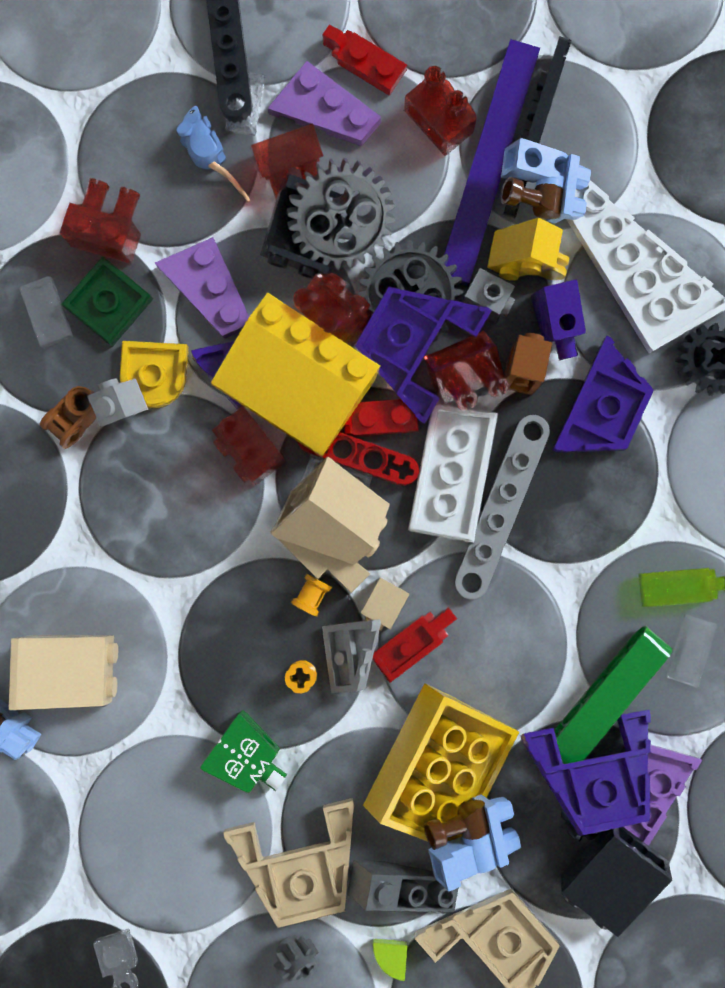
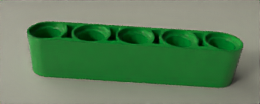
(610, 694)

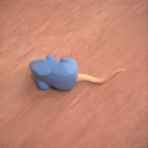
(204, 145)

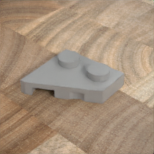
(350, 653)

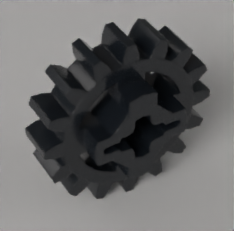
(703, 349)

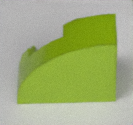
(391, 957)

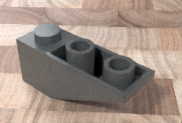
(398, 888)

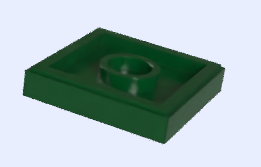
(107, 301)

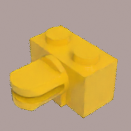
(528, 250)

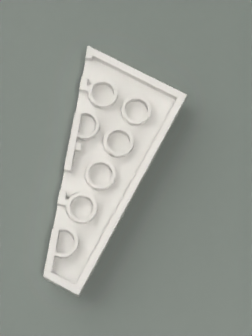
(643, 273)

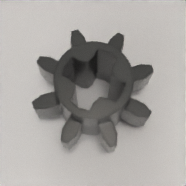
(296, 958)

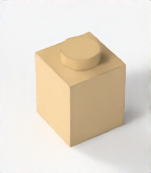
(385, 603)

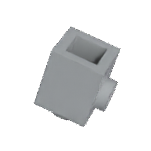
(490, 292)
(117, 401)

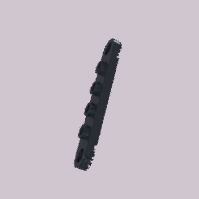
(230, 58)
(540, 109)

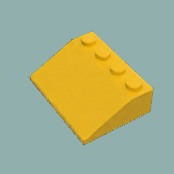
(295, 374)
(438, 763)

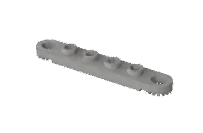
(502, 506)

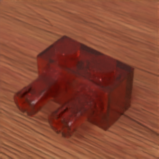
(440, 111)
(280, 153)
(100, 232)
(334, 307)
(466, 368)
(248, 446)

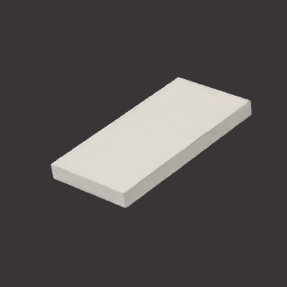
(453, 473)

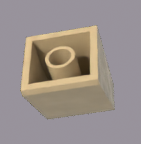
(333, 515)
(62, 671)

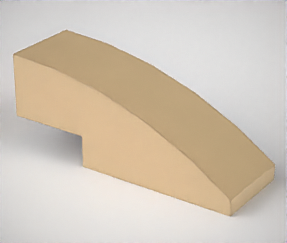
(318, 564)

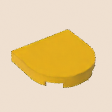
(157, 368)

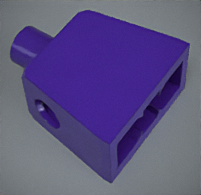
(562, 304)

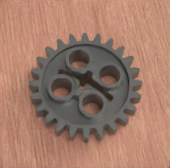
(315, 200)
(436, 279)

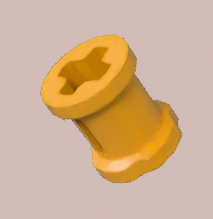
(311, 595)
(294, 684)

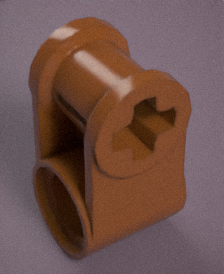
(66, 418)

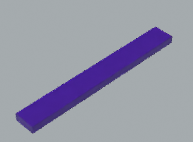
(488, 159)

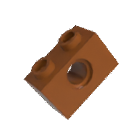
(527, 363)

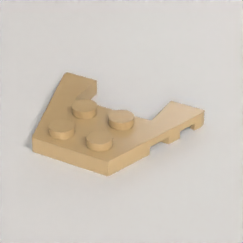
(301, 881)
(502, 936)

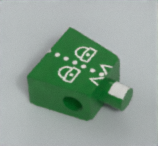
(245, 756)

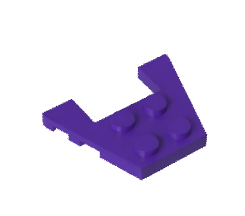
(402, 334)
(600, 790)

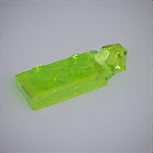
(680, 587)

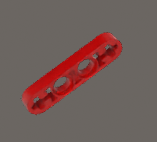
(356, 459)

